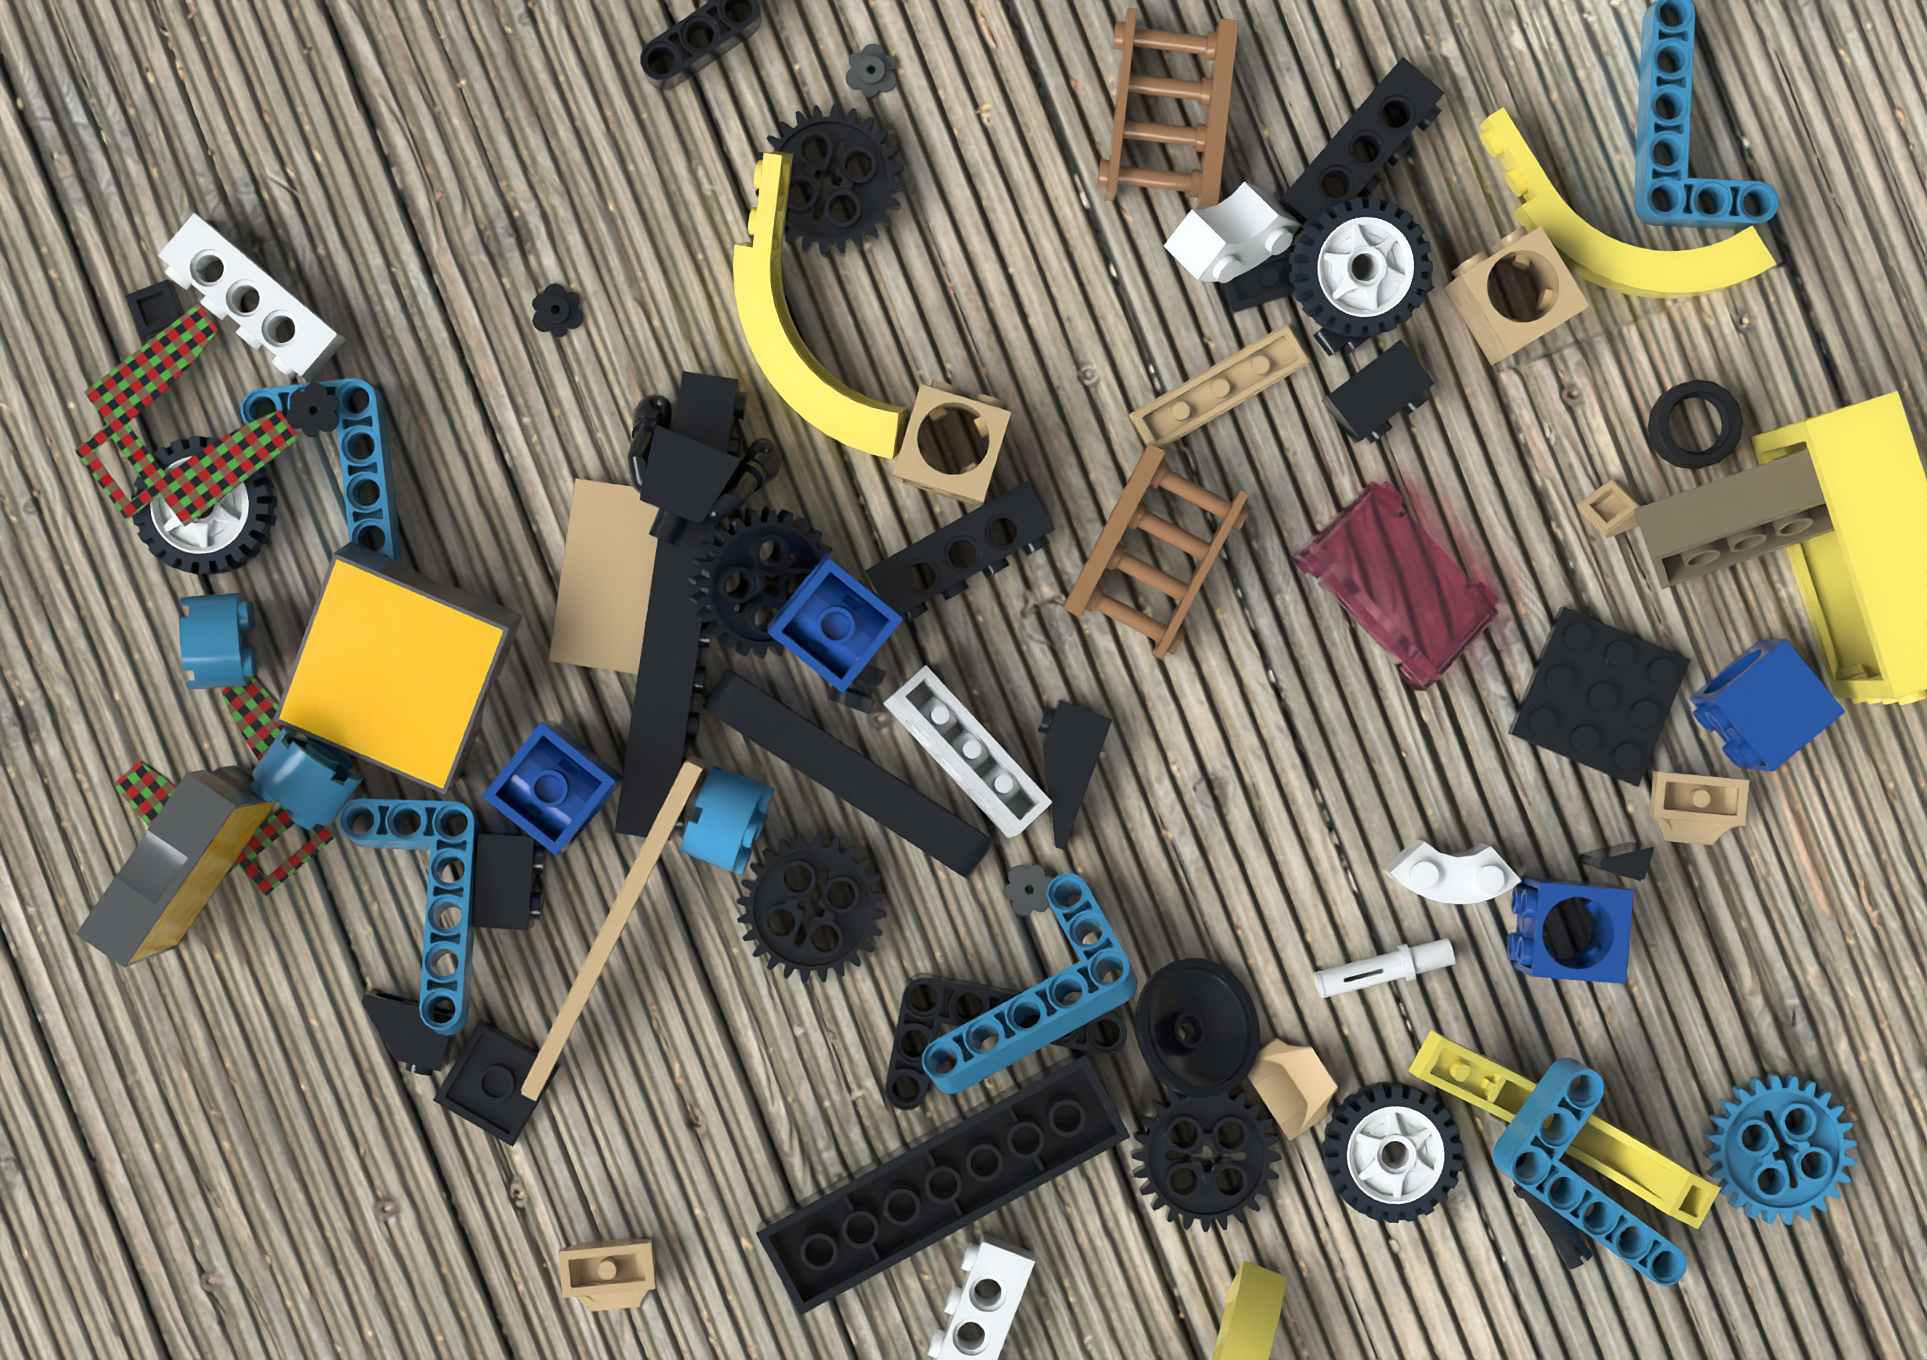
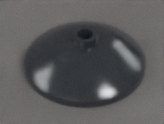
(1217, 1025)

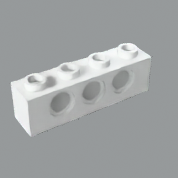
(198, 246)
(967, 752)
(991, 1260)

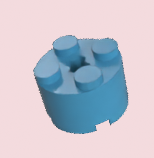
(216, 640)
(305, 778)
(727, 819)

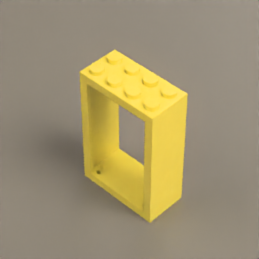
(1870, 574)

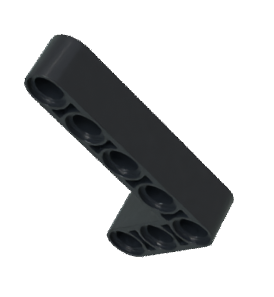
(690, 59)
(944, 1011)

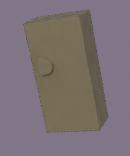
(1734, 519)

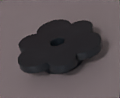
(569, 316)
(301, 415)

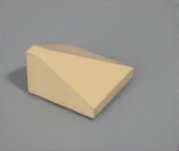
(1610, 509)

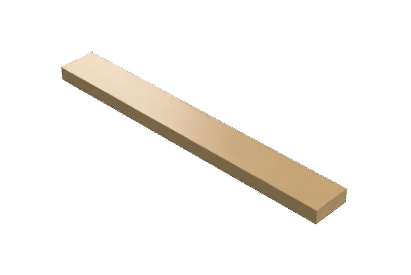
(613, 927)

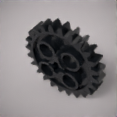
(869, 193)
(739, 552)
(851, 921)
(1203, 1197)

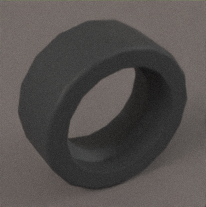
(1729, 414)

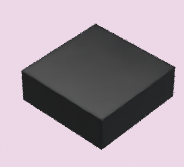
(154, 308)

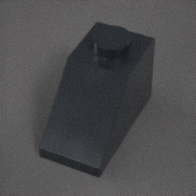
(406, 1034)

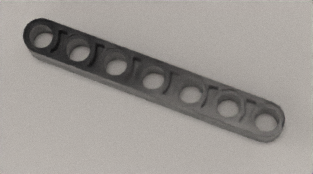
(847, 774)

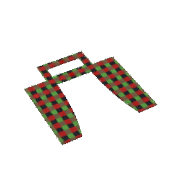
(206, 475)
(254, 715)

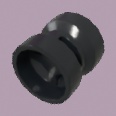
(853, 698)

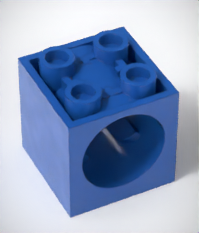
(834, 623)
(1765, 705)
(553, 787)
(1608, 947)

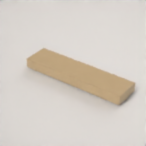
(1220, 387)

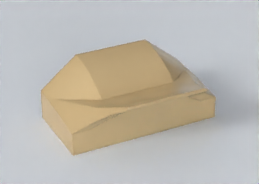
(1697, 806)
(1292, 1085)
(608, 1272)

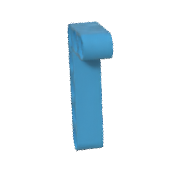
(1675, 135)
(354, 471)
(440, 894)
(1042, 999)
(1574, 1193)

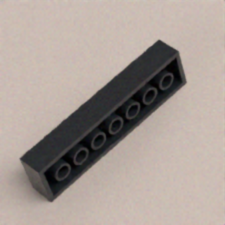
(941, 1181)

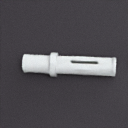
(1394, 965)

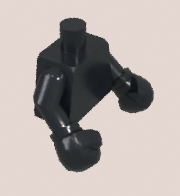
(689, 477)

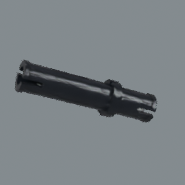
(1559, 1229)

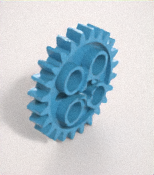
(1816, 1132)

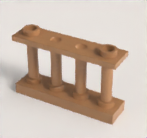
(1211, 92)
(1132, 514)

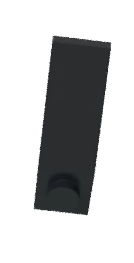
(1070, 755)

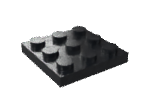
(1599, 696)

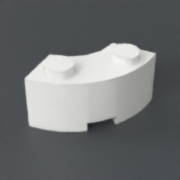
(1232, 235)
(1453, 877)

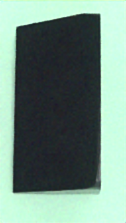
(1624, 859)

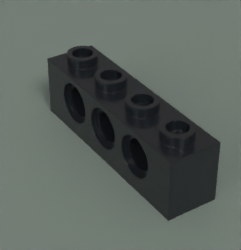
(1401, 89)
(1017, 506)

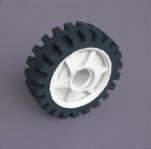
(1395, 260)
(210, 544)
(1422, 1172)

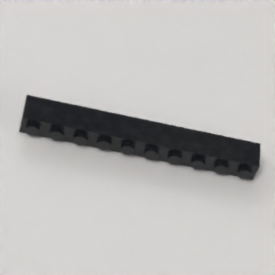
(672, 633)

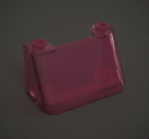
(1398, 584)

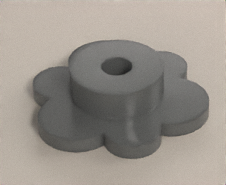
(881, 80)
(1019, 878)

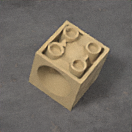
(1557, 289)
(914, 464)

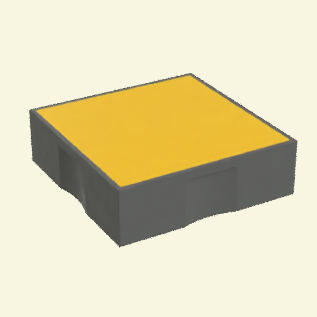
(396, 667)
(176, 866)

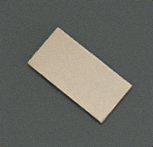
(604, 578)

